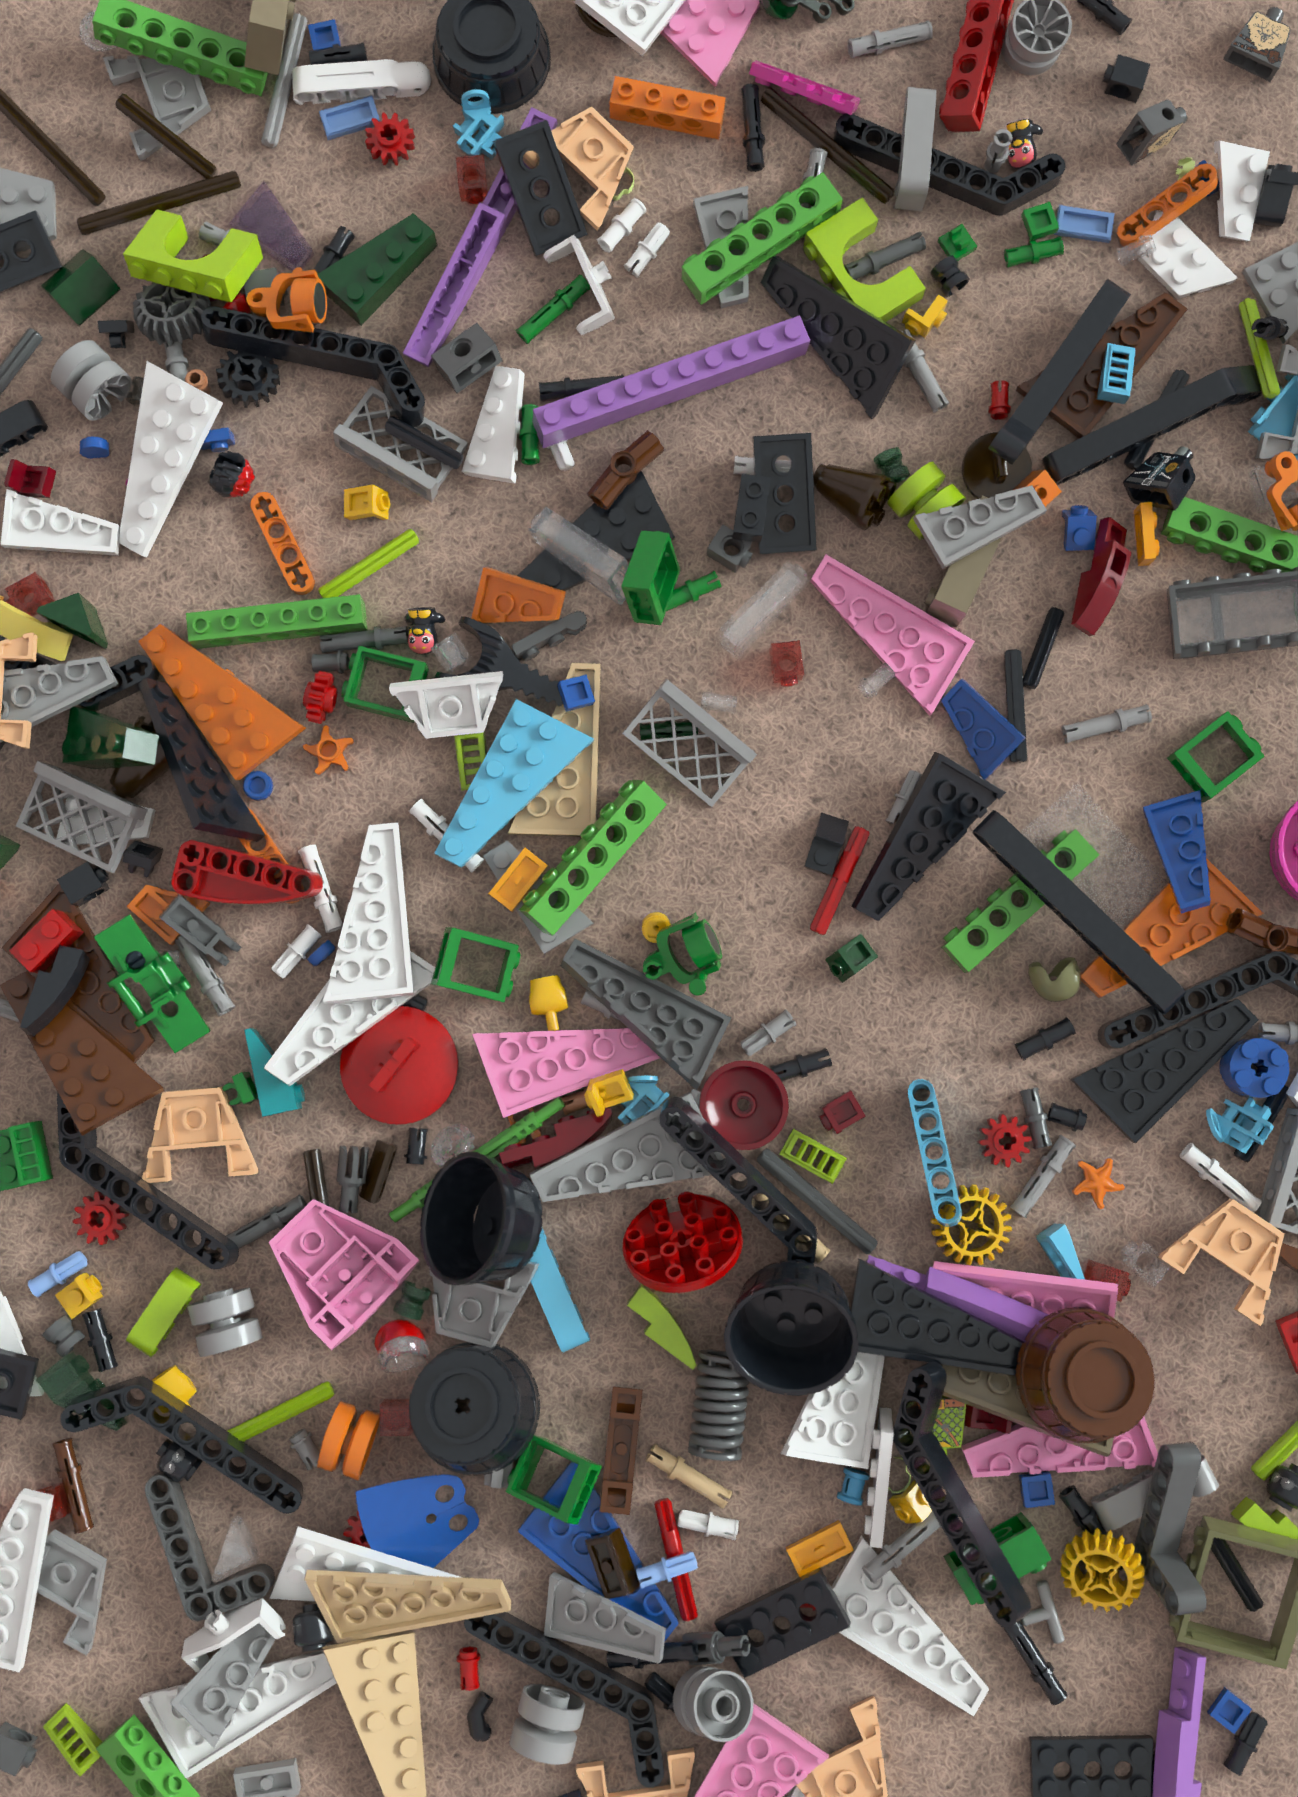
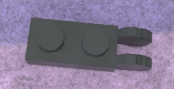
(551, 634)
(197, 928)

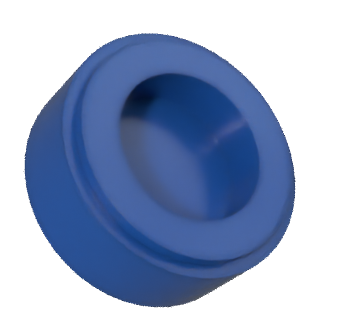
(94, 447)
(258, 785)
(321, 953)

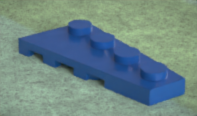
(1180, 842)

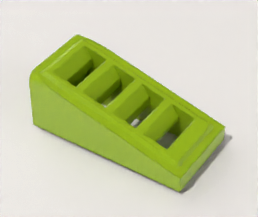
(460, 749)
(834, 1169)
(83, 1731)

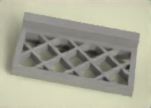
(383, 459)
(707, 724)
(95, 797)
(1281, 1176)

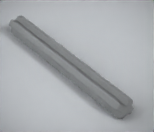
(284, 81)

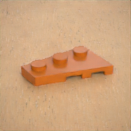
(515, 599)

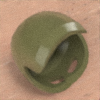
(1062, 988)

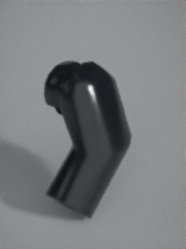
(478, 1728)

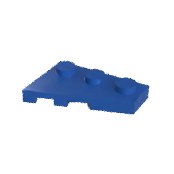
(984, 730)

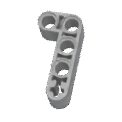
(915, 149)
(1126, 1502)

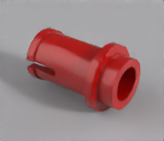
(999, 400)
(469, 1676)

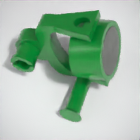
(701, 946)

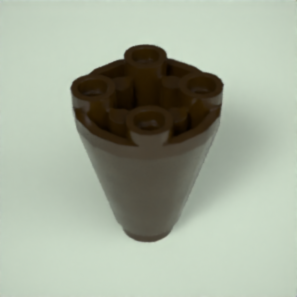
(855, 493)

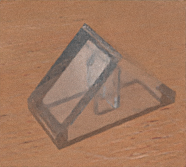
(1259, 484)
(238, 1550)

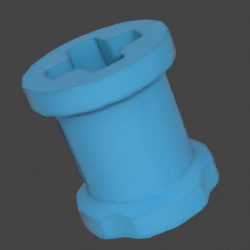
(853, 1486)

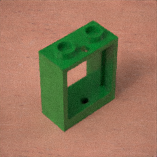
(651, 577)
(358, 663)
(1192, 771)
(447, 957)
(578, 1490)

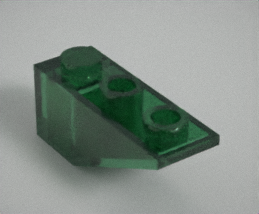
(71, 1379)

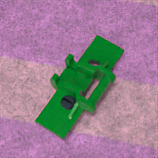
(160, 977)

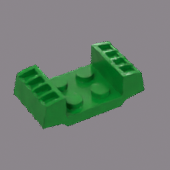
(23, 1156)

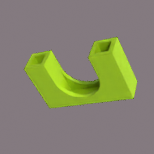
(833, 238)
(216, 275)

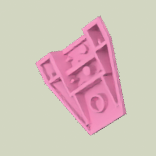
(339, 1269)

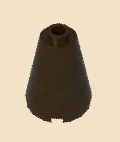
(133, 780)

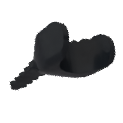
(498, 657)

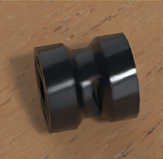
(949, 275)

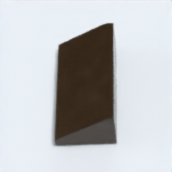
(378, 1171)
(612, 1563)

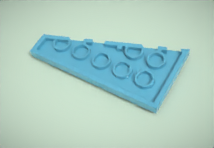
(516, 769)

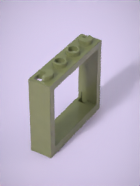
(1273, 1652)

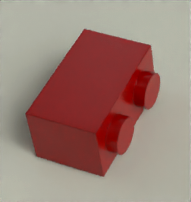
(41, 944)

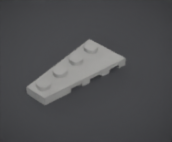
(221, 1684)

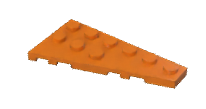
(227, 711)
(1171, 934)

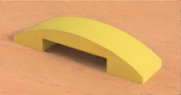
(51, 639)

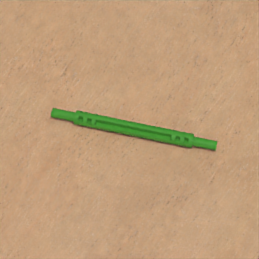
(492, 1148)

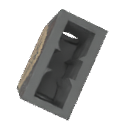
(1260, 44)
(1160, 123)

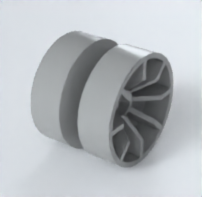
(1036, 36)
(87, 377)
(225, 1331)
(713, 1703)
(547, 1724)

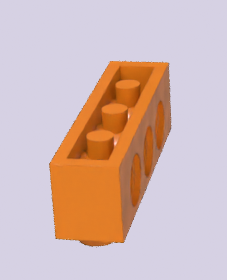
(667, 107)

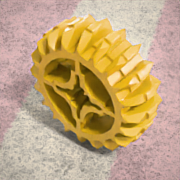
(966, 1238)
(1102, 1559)

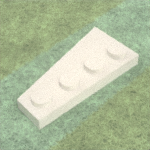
(494, 440)
(47, 527)
(880, 1472)

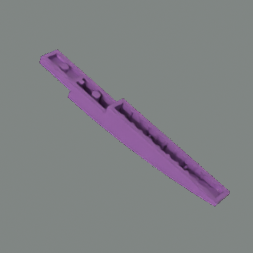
(467, 263)
(972, 1298)
(1179, 1728)

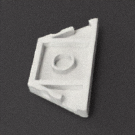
(1184, 261)
(449, 703)

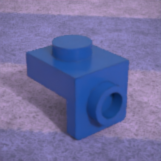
(219, 440)
(1079, 528)

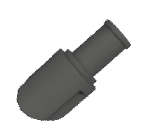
(351, 1180)
(715, 1647)

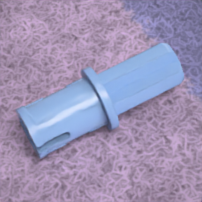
(57, 1273)
(666, 1569)

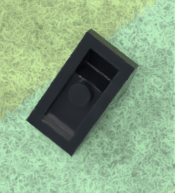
(826, 844)

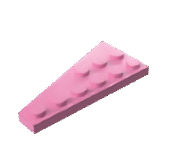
(710, 32)
(909, 640)
(549, 1064)
(1038, 1290)
(1036, 1452)
(761, 1761)

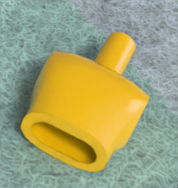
(548, 998)
(175, 1383)

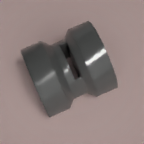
(63, 1335)

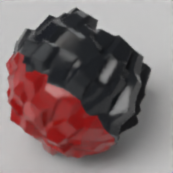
(231, 475)

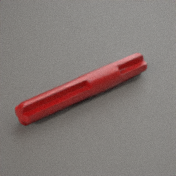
(839, 880)
(673, 1547)

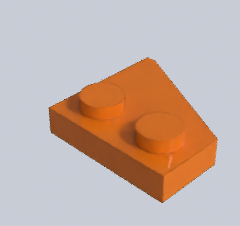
(152, 902)

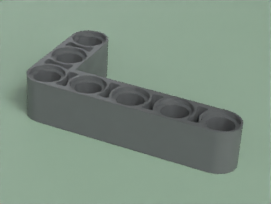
(1163, 1526)
(194, 1557)

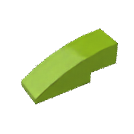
(662, 1325)
(1252, 1516)

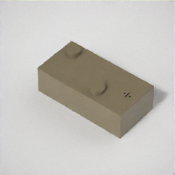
(267, 34)
(959, 585)

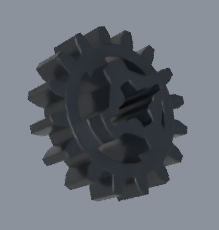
(244, 387)

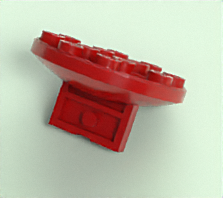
(400, 1067)
(682, 1247)

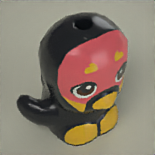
(1022, 148)
(422, 629)

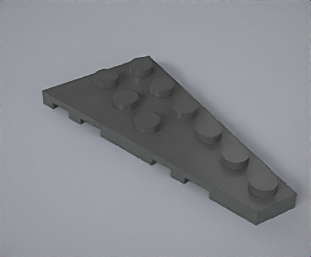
(665, 1019)

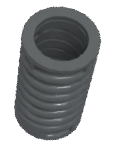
(709, 1416)

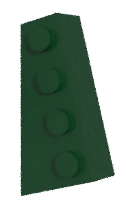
(377, 268)
(105, 742)

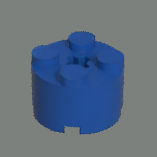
(1271, 1068)

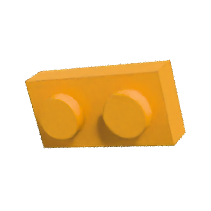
(1146, 544)
(518, 879)
(819, 1548)

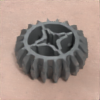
(169, 313)

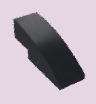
(54, 989)

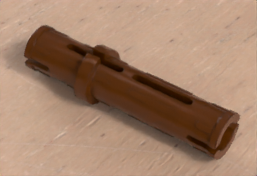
(65, 1453)

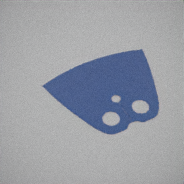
(396, 1516)

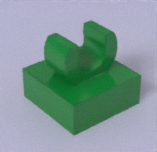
(1040, 221)
(957, 243)
(245, 1089)

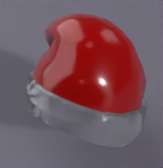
(400, 1347)

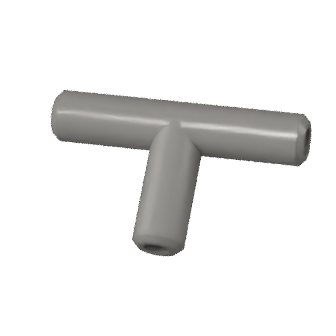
(1047, 1612)

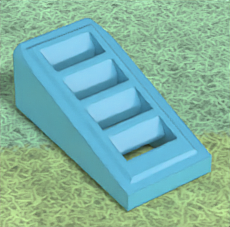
(1112, 393)
(1061, 1251)

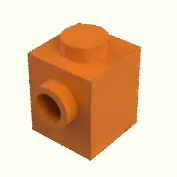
(1043, 485)

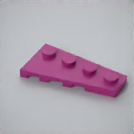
(814, 91)

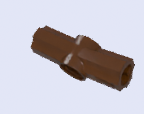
(612, 481)
(1262, 932)

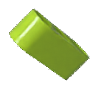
(162, 1311)

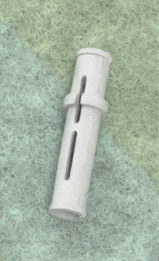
(422, 811)
(324, 900)
(1211, 1170)

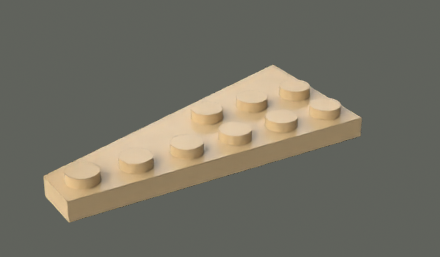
(571, 798)
(382, 1604)
(383, 1701)

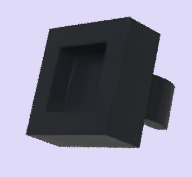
(116, 331)
(143, 856)

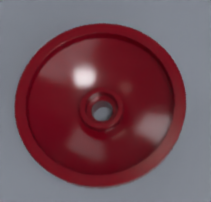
(766, 1101)

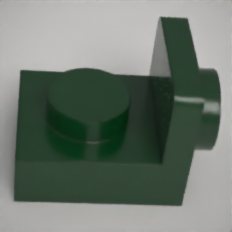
(851, 958)

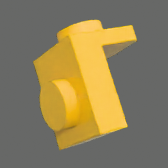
(933, 317)
(608, 1091)
(911, 1505)

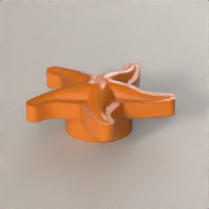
(329, 751)
(1097, 1181)

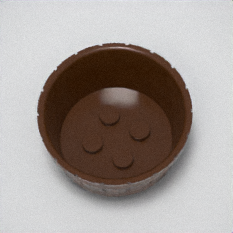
(1084, 1376)

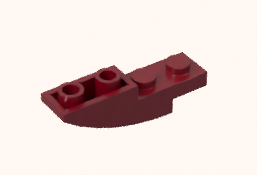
(1102, 583)
(569, 1135)

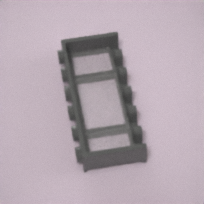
(1234, 614)

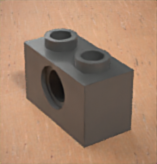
(466, 358)

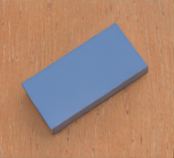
(349, 117)
(1084, 224)

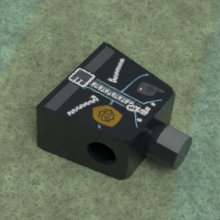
(1162, 479)

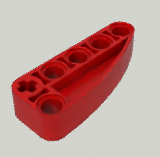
(233, 882)

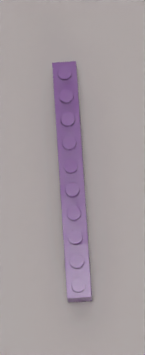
(670, 381)

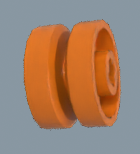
(348, 1440)

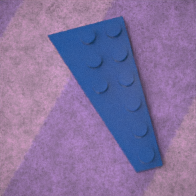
(567, 1548)

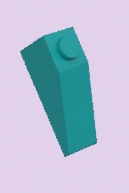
(273, 1094)

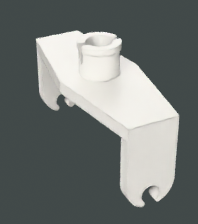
(594, 275)
(226, 1627)

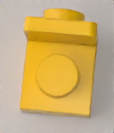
(366, 502)
(80, 1294)

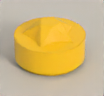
(653, 924)

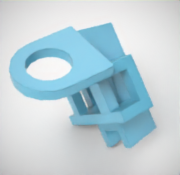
(476, 115)
(641, 1104)
(1243, 1129)

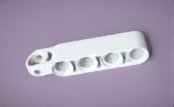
(359, 80)

